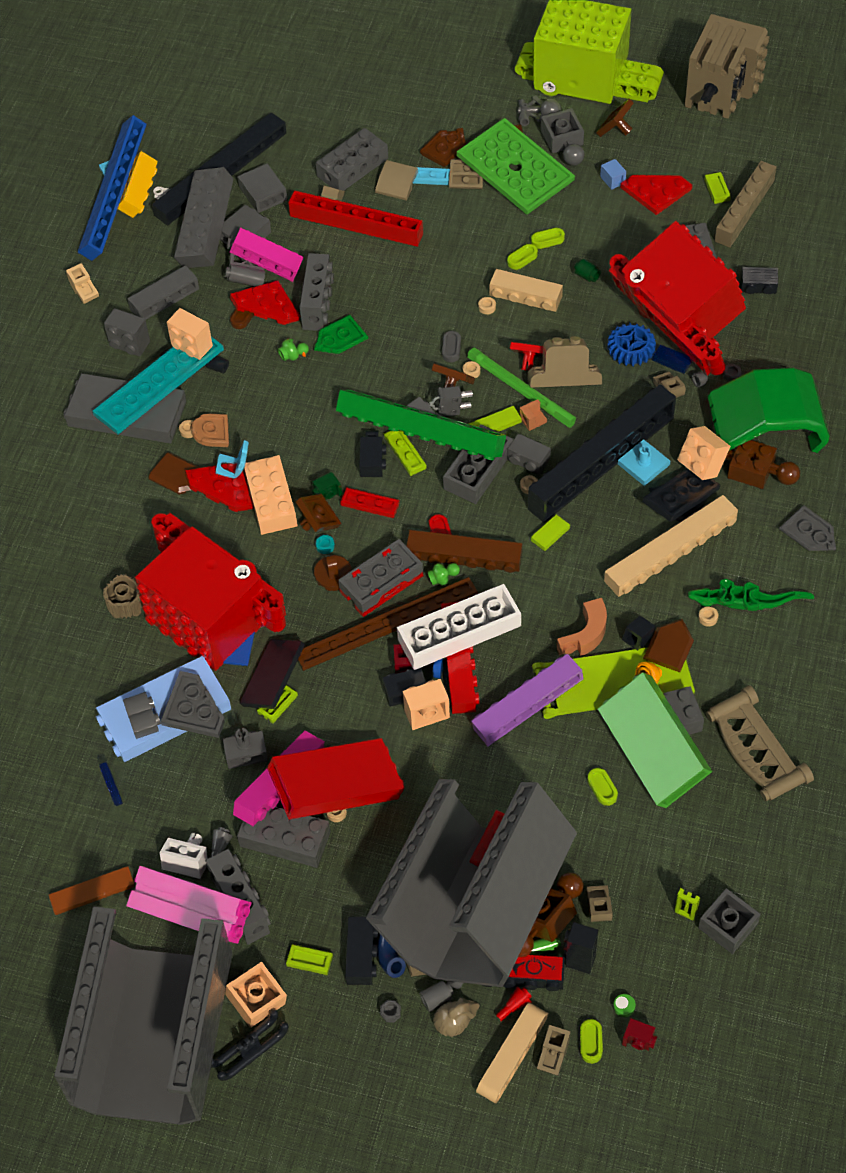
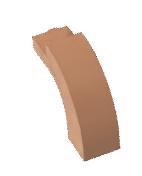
(591, 635)

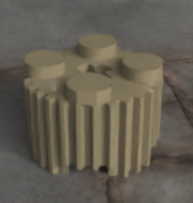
(122, 597)

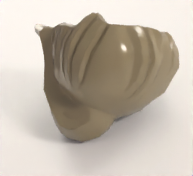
(455, 1016)

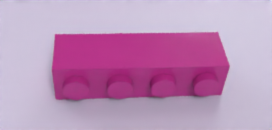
(266, 254)

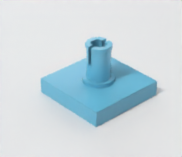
(643, 462)

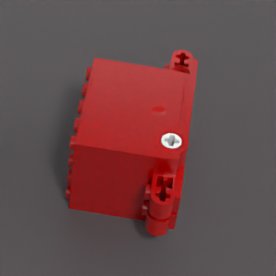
(682, 293)
(204, 593)

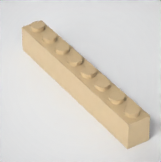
(671, 546)

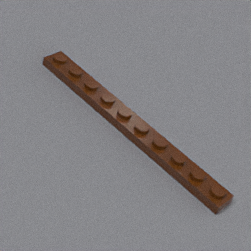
(383, 624)

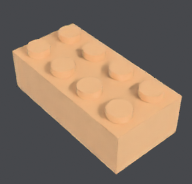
(270, 495)

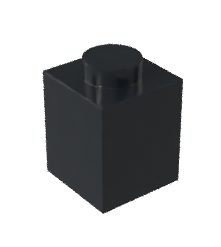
(638, 632)

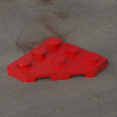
(656, 191)
(266, 302)
(221, 488)

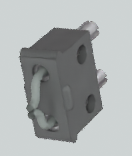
(449, 401)

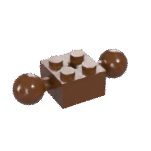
(755, 461)
(555, 911)

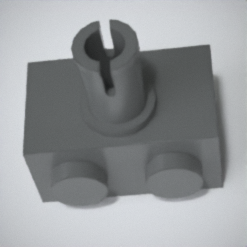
(245, 748)

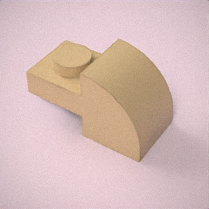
(81, 283)

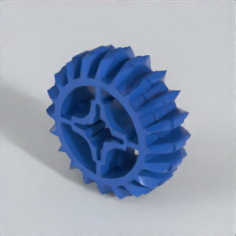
(631, 344)

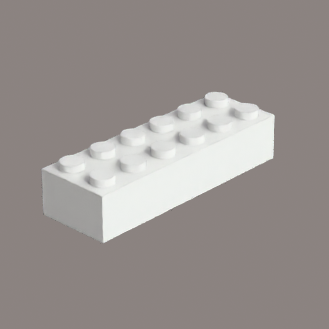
(459, 626)

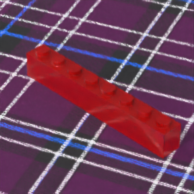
(356, 218)

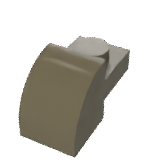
(671, 383)
(599, 903)
(554, 1050)

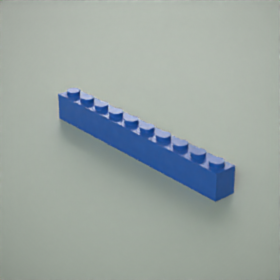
(112, 188)

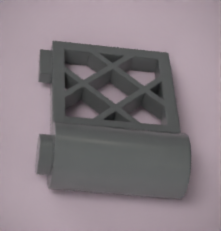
(243, 272)

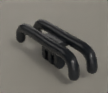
(250, 1047)

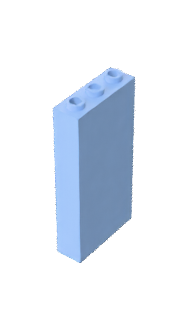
(117, 723)

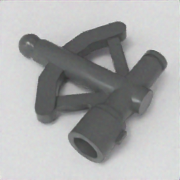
(526, 110)

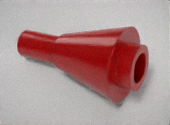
(518, 1000)

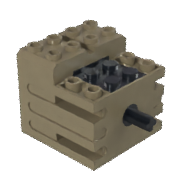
(726, 65)

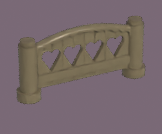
(787, 774)

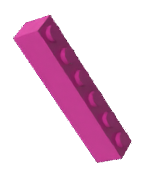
(262, 794)

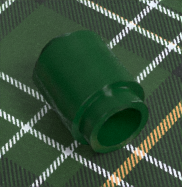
(587, 270)

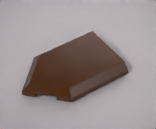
(444, 146)
(171, 473)
(670, 645)

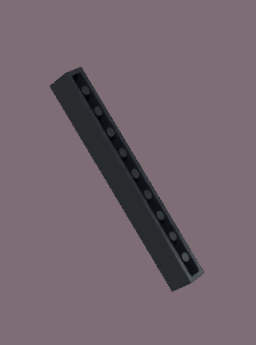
(232, 158)

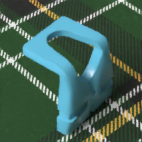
(240, 461)

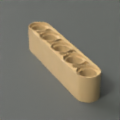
(512, 1053)

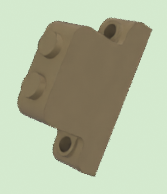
(565, 365)

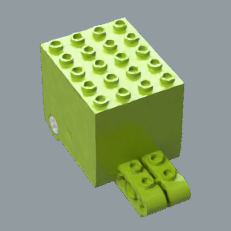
(584, 54)

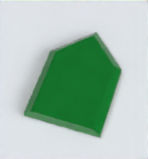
(340, 336)

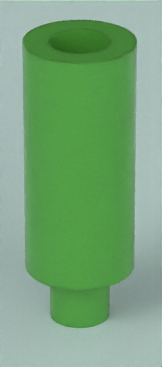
(543, 946)

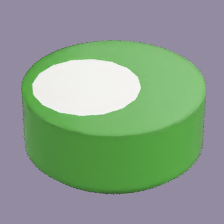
(624, 1005)

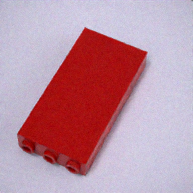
(335, 778)

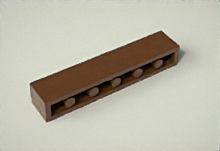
(465, 551)

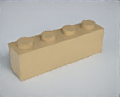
(526, 290)

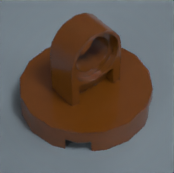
(330, 570)

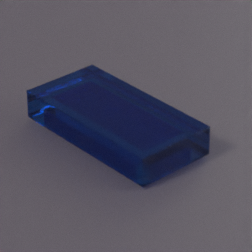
(672, 359)
(110, 784)

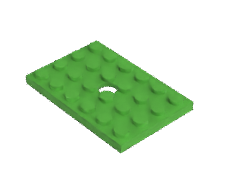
(506, 145)

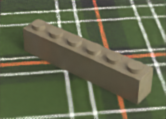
(745, 204)

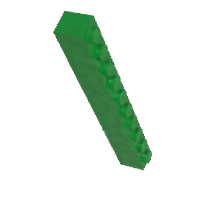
(421, 423)

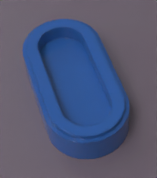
(437, 668)

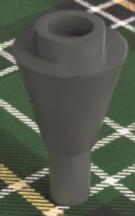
(220, 840)

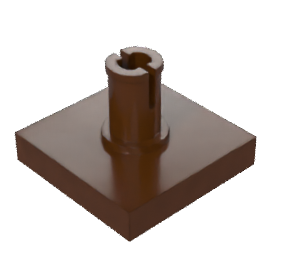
(616, 119)
(452, 376)
(317, 513)

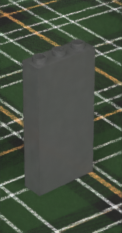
(155, 425)

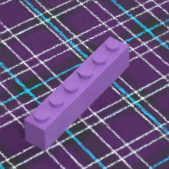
(527, 699)

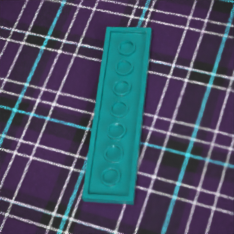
(151, 387)

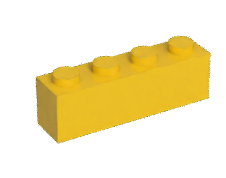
(138, 184)

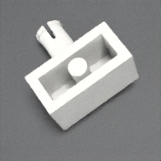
(184, 857)

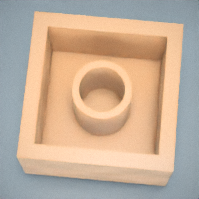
(189, 334)
(703, 452)
(426, 704)
(255, 994)

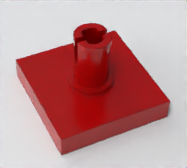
(528, 351)

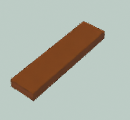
(91, 890)

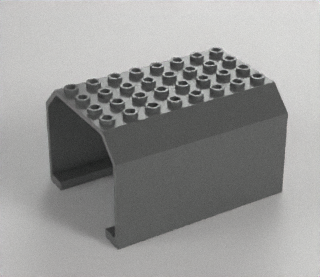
(467, 918)
(143, 1025)

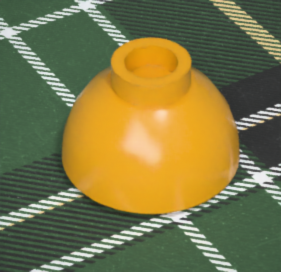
(650, 669)

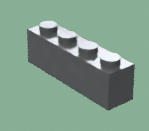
(163, 293)

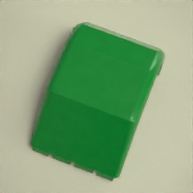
(768, 402)

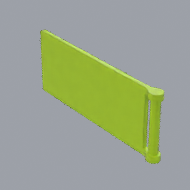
(604, 677)

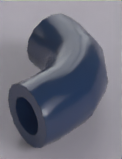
(389, 959)

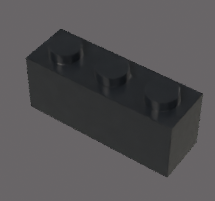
(580, 947)
(361, 952)

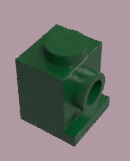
(327, 486)

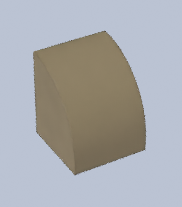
(332, 193)

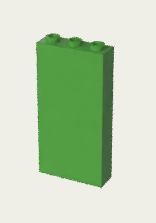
(654, 740)

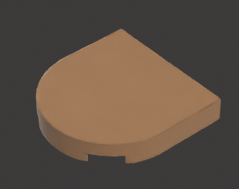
(211, 430)

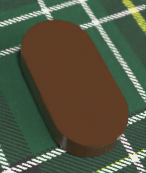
(240, 319)

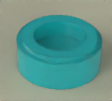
(325, 544)

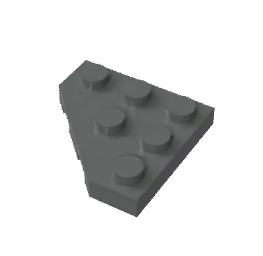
(192, 707)

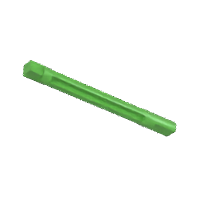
(549, 406)

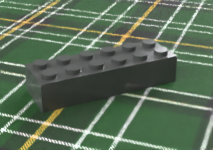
(204, 218)

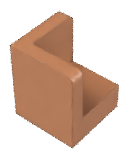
(532, 415)

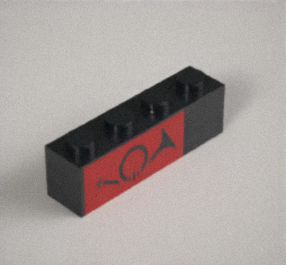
(537, 972)

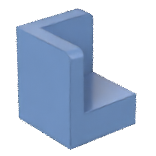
(613, 173)

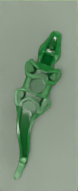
(743, 597)

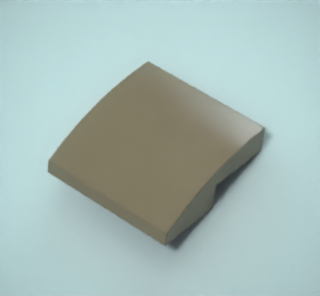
(463, 176)
(396, 180)

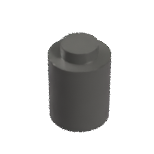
(436, 995)

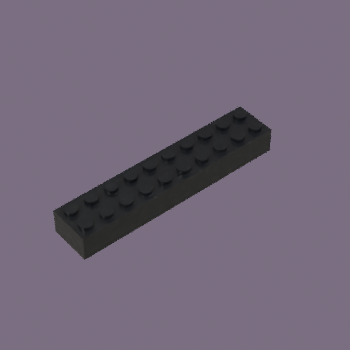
(600, 453)

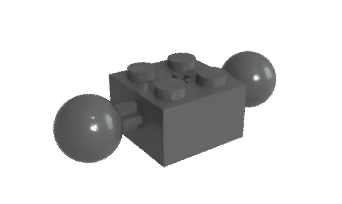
(562, 131)

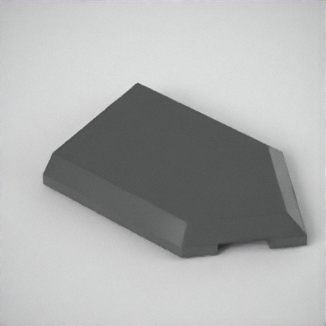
(810, 530)

